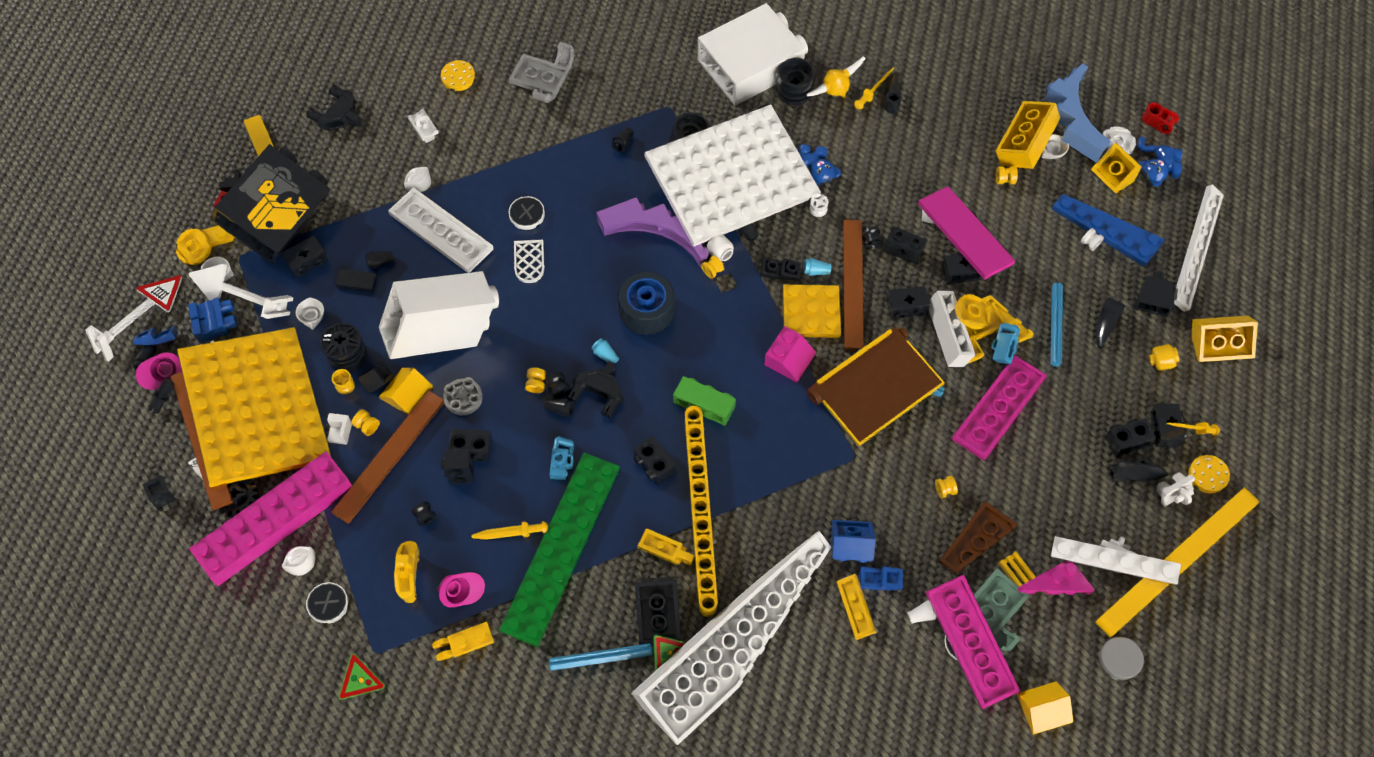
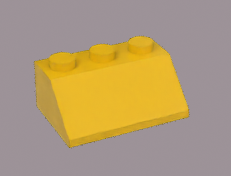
(1224, 338)

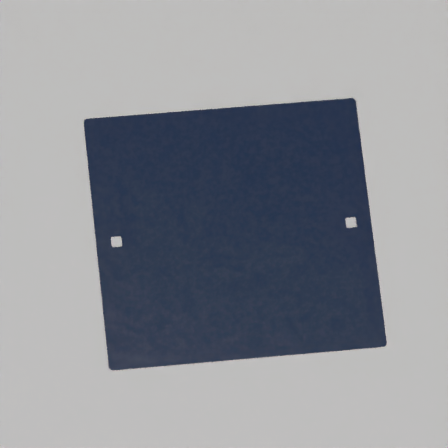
(548, 325)

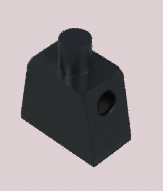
(1156, 295)

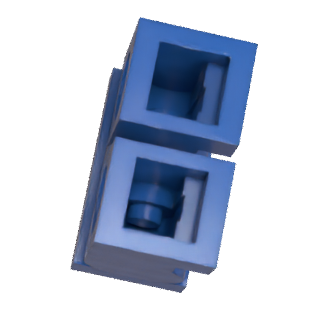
(210, 319)

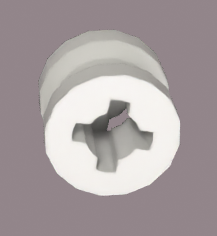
(816, 201)
(1092, 239)

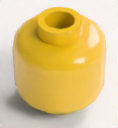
(1164, 357)

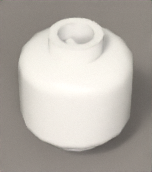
(720, 247)

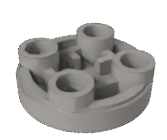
(462, 396)
(1121, 658)

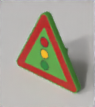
(664, 649)
(358, 679)

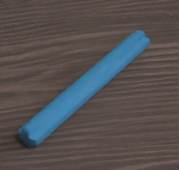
(1056, 324)
(600, 656)

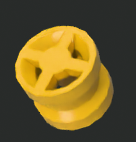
(712, 267)
(946, 486)

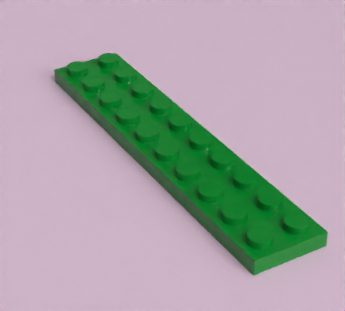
(559, 550)

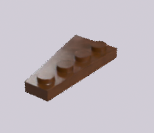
(977, 537)

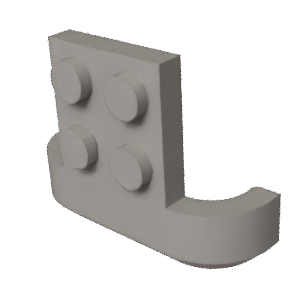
(543, 76)

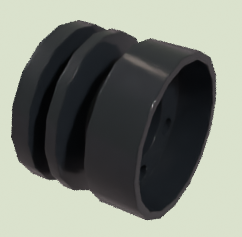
(795, 81)
(688, 124)
(343, 347)

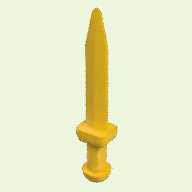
(868, 94)
(1201, 428)
(524, 529)

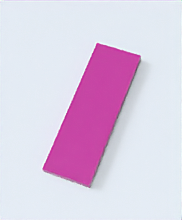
(966, 232)
(999, 408)
(972, 642)

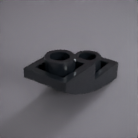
(780, 270)

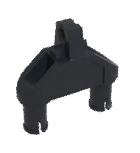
(339, 114)
(600, 383)

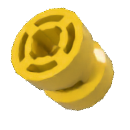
(1006, 175)
(535, 380)
(343, 381)
(365, 422)

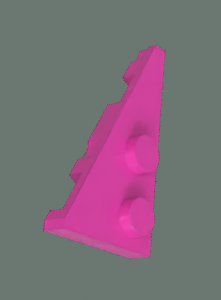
(1061, 579)

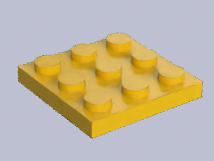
(812, 310)

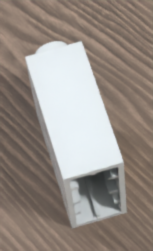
(748, 52)
(437, 314)

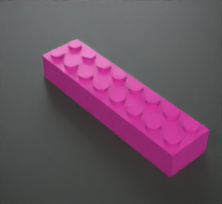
(271, 519)

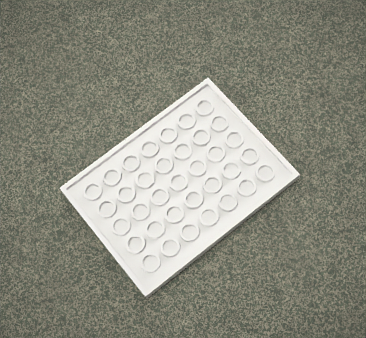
(732, 174)

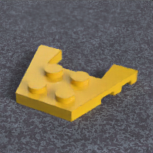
(999, 315)

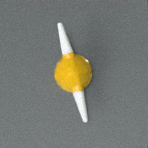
(837, 81)

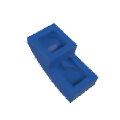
(151, 337)
(881, 579)

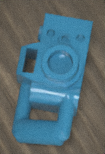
(1005, 343)
(560, 459)

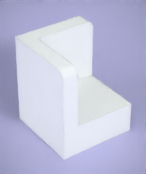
(339, 428)

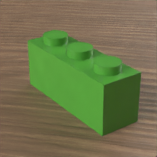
(713, 403)

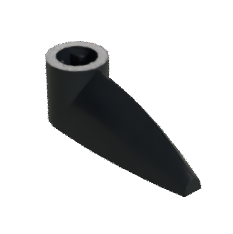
(893, 95)
(1107, 320)

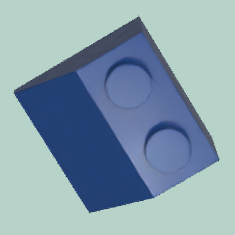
(852, 541)

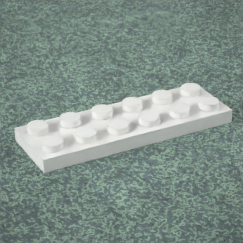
(441, 230)

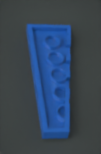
(1120, 235)

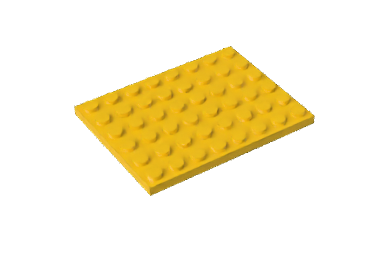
(252, 406)

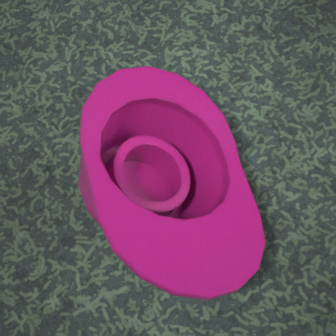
(156, 369)
(461, 589)

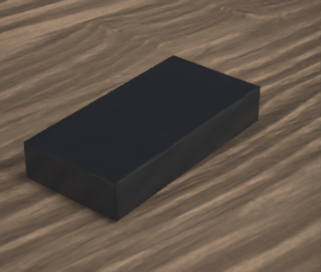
(356, 280)

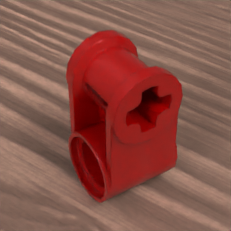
(1158, 117)

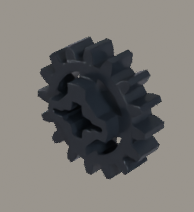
(241, 497)

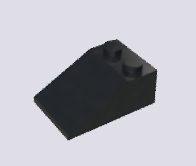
(657, 608)

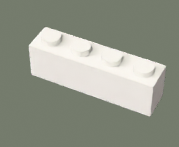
(950, 330)

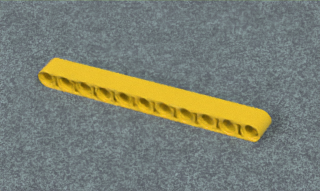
(700, 517)
(1185, 554)

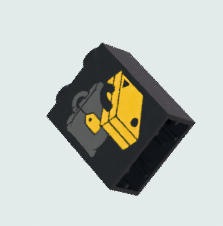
(271, 203)

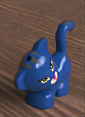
(1167, 161)
(820, 169)

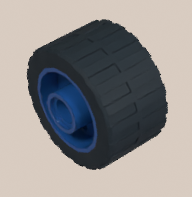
(646, 303)

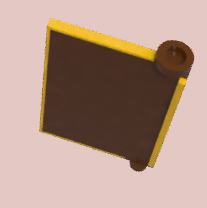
(876, 385)

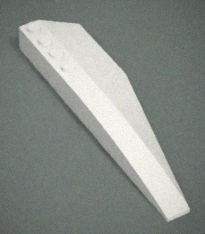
(724, 650)

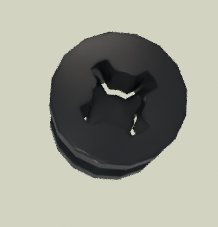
(872, 237)
(423, 514)

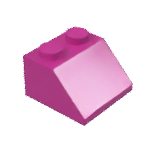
(789, 354)

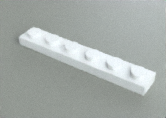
(1116, 560)

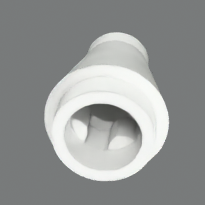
(922, 613)

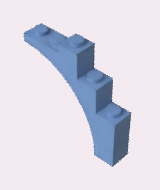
(1077, 128)

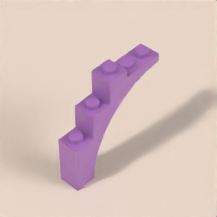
(658, 220)

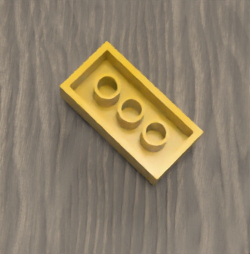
(1028, 134)

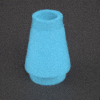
(815, 267)
(604, 351)

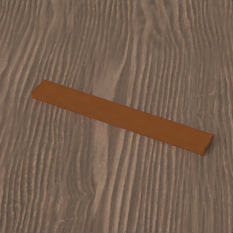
(853, 285)
(388, 457)
(219, 495)

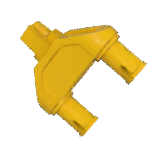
(405, 570)

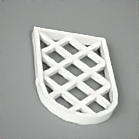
(516, 265)

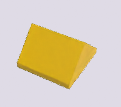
(1117, 168)
(406, 390)
(1046, 707)

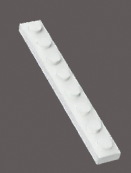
(1197, 248)

